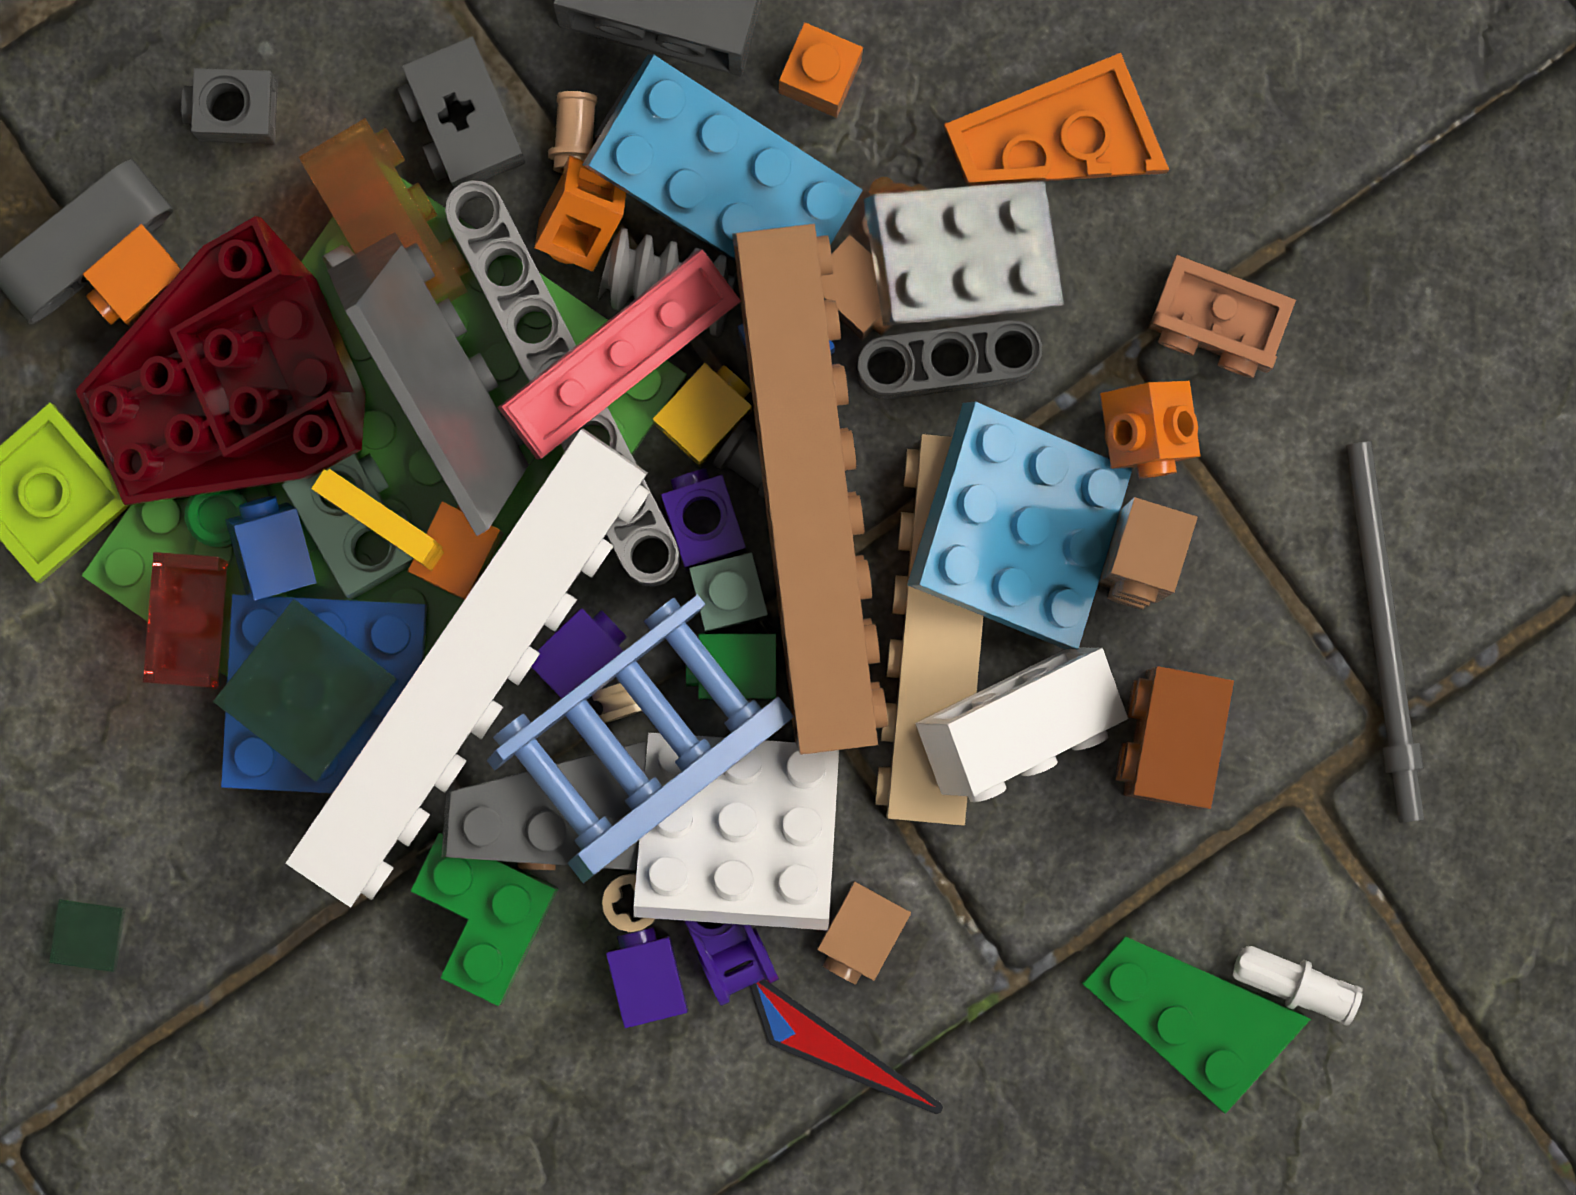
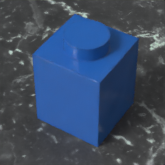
(270, 548)

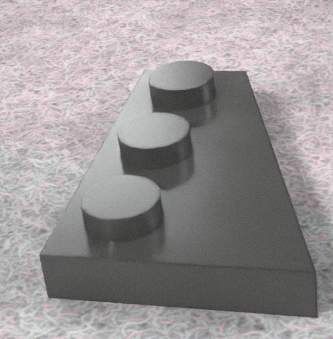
(519, 823)

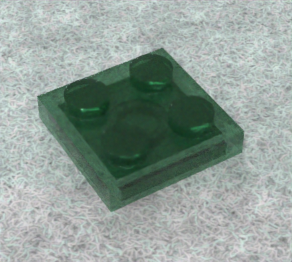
(305, 690)

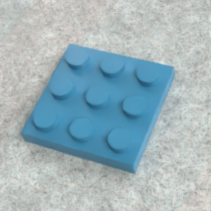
(1019, 526)

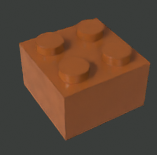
(1175, 737)

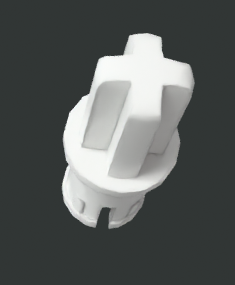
(1298, 984)

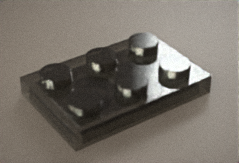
(963, 252)

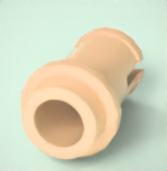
(573, 127)

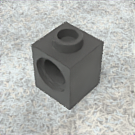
(257, 119)

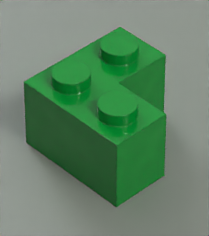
(503, 916)

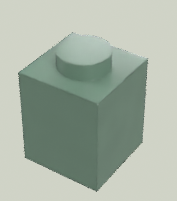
(730, 593)

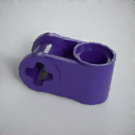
(726, 947)

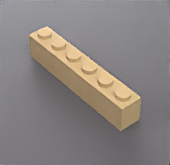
(933, 662)

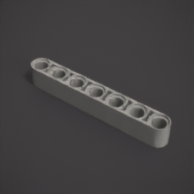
(530, 295)

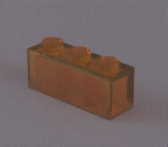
(371, 201)

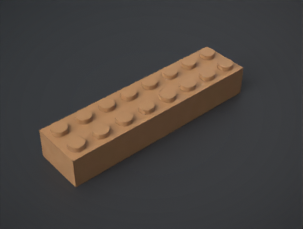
(806, 488)

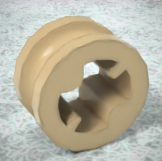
(616, 703)

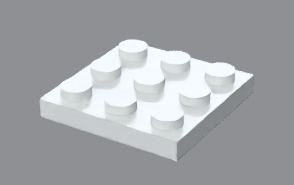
(745, 845)

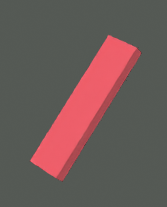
(619, 354)

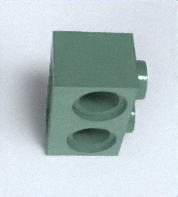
(338, 532)

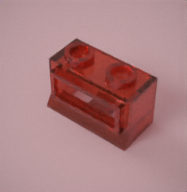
(185, 620)

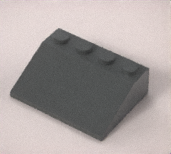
(431, 374)

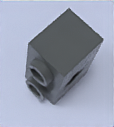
(460, 77)

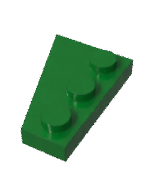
(1194, 1020)

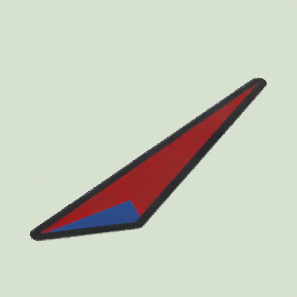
(809, 1037)

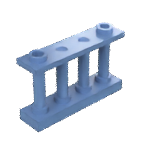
(647, 798)

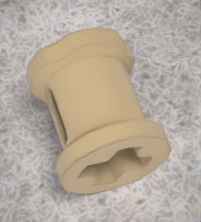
(613, 894)

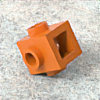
(1150, 427)

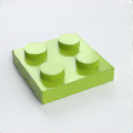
(52, 493)

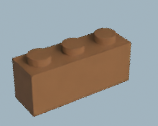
(1146, 553)

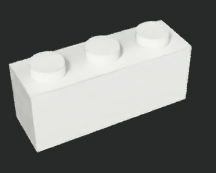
(1022, 723)

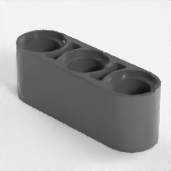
(51, 261)
(975, 342)

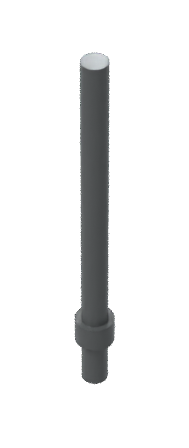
(1402, 754)

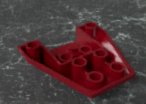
(227, 378)

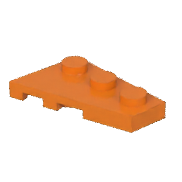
(1060, 131)

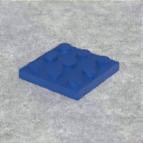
(383, 630)

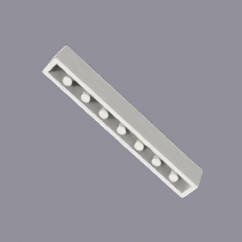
(468, 667)

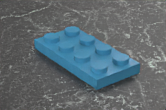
(712, 163)

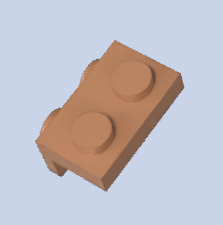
(1221, 316)

